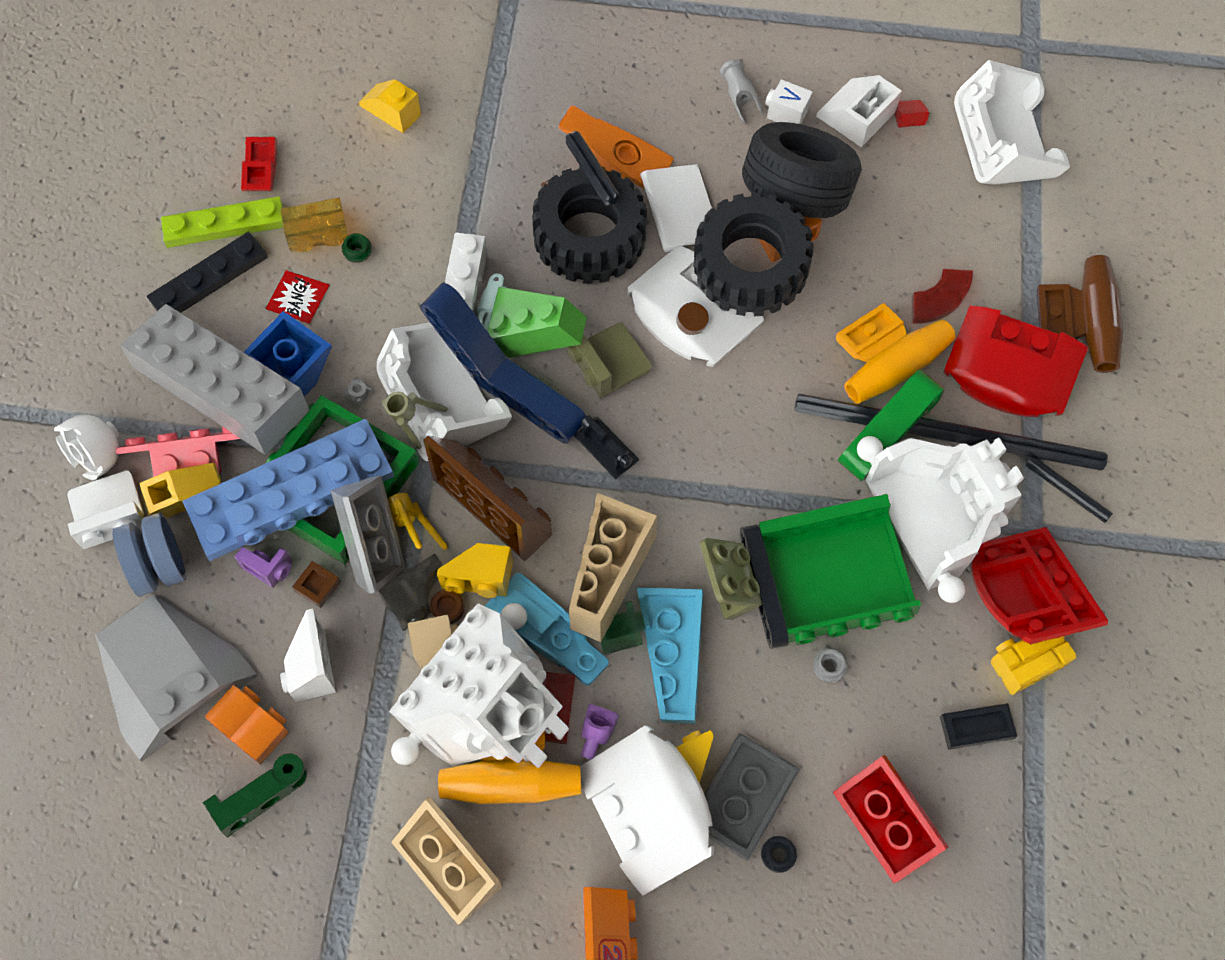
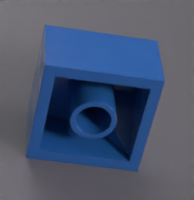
(291, 351)

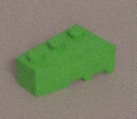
(534, 322)

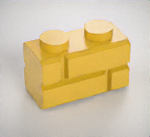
(1026, 664)

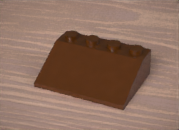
(487, 496)

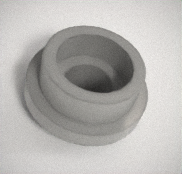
(834, 657)

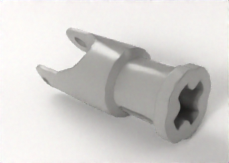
(740, 88)

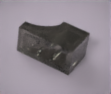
(408, 593)

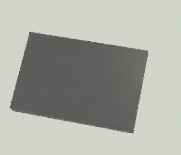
(746, 795)

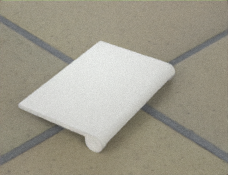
(677, 203)

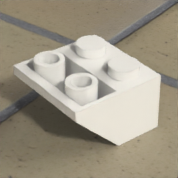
(861, 107)

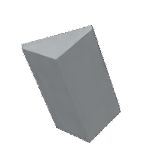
(369, 532)

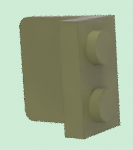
(609, 359)
(731, 576)

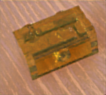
(314, 225)

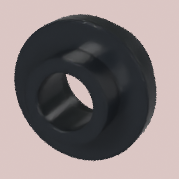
(786, 846)

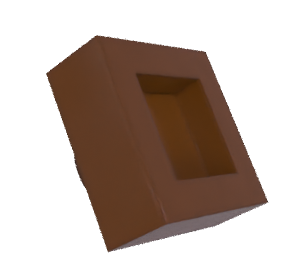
(316, 584)

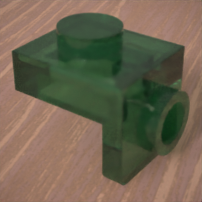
(624, 631)

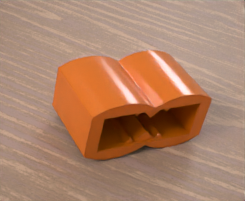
(247, 723)

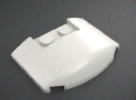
(666, 289)
(649, 808)

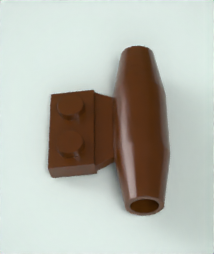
(1087, 312)

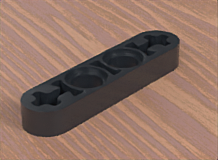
(771, 610)

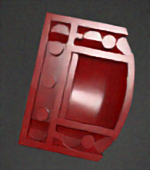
(1014, 364)
(1033, 587)

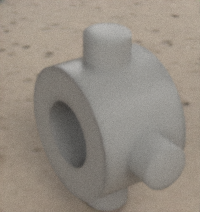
(357, 391)

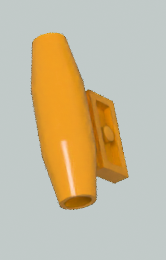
(889, 351)
(508, 781)

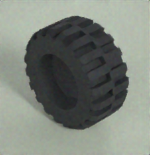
(757, 219)
(588, 256)

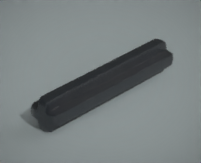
(592, 168)

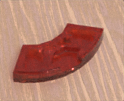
(943, 297)

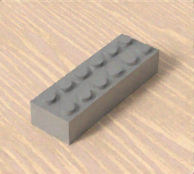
(216, 378)

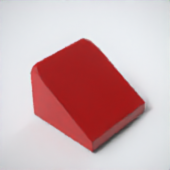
(911, 113)

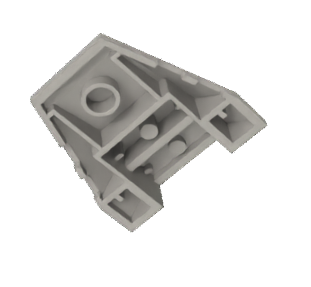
(164, 670)

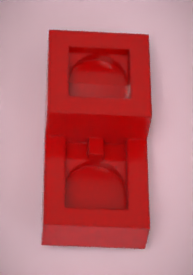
(259, 164)

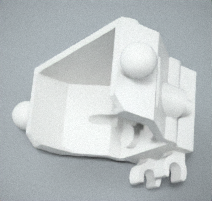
(942, 502)
(479, 696)

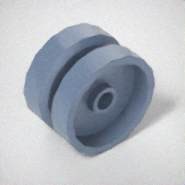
(149, 554)

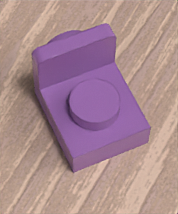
(263, 567)

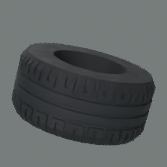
(802, 167)

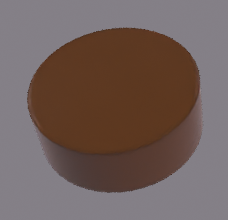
(692, 318)
(447, 604)

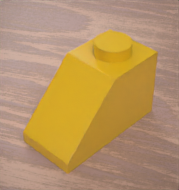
(393, 104)

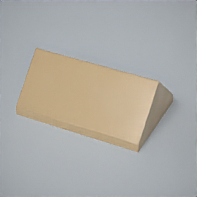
(446, 862)

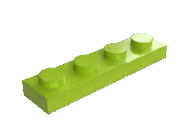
(222, 222)

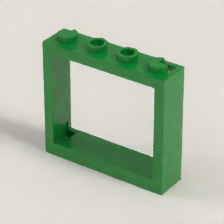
(402, 466)

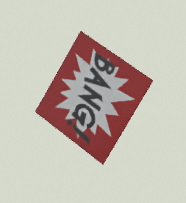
(297, 296)

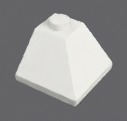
(308, 661)

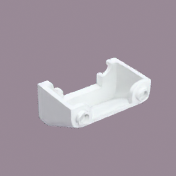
(1000, 126)
(422, 363)

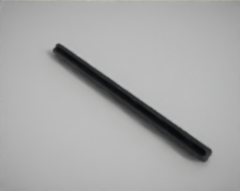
(958, 433)

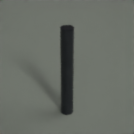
(1069, 489)

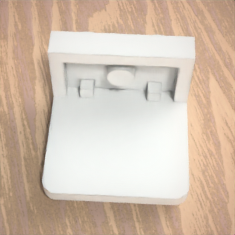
(103, 506)

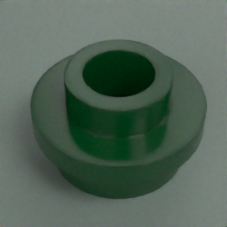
(356, 241)

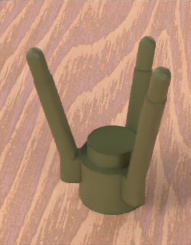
(403, 409)

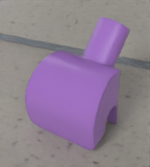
(597, 729)

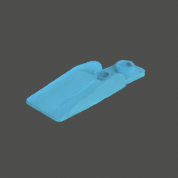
(550, 632)

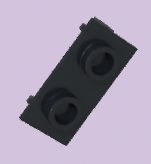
(605, 446)

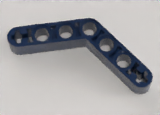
(495, 372)

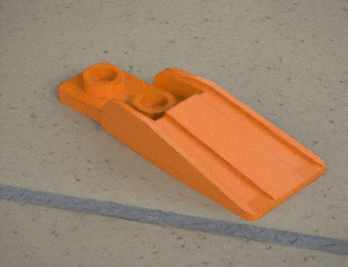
(614, 146)

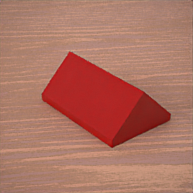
(890, 819)

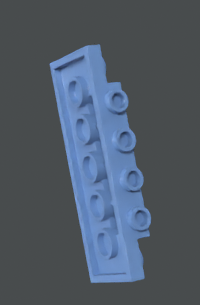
(284, 490)

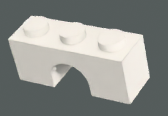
(467, 266)

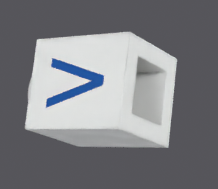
(788, 103)

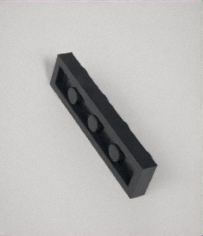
(209, 274)

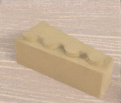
(610, 561)

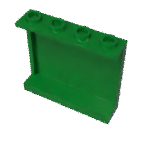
(838, 569)

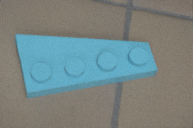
(673, 648)

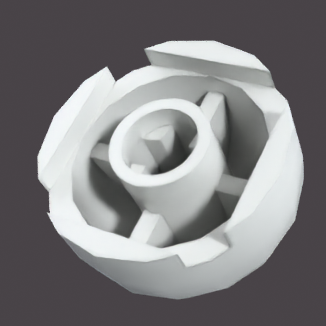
(90, 443)

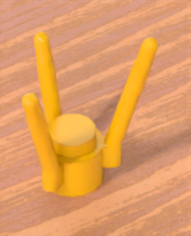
(404, 514)

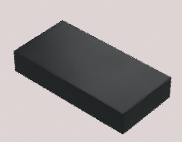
(978, 726)

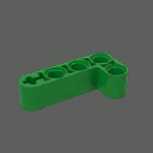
(895, 419)

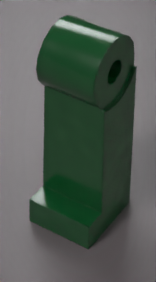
(257, 796)

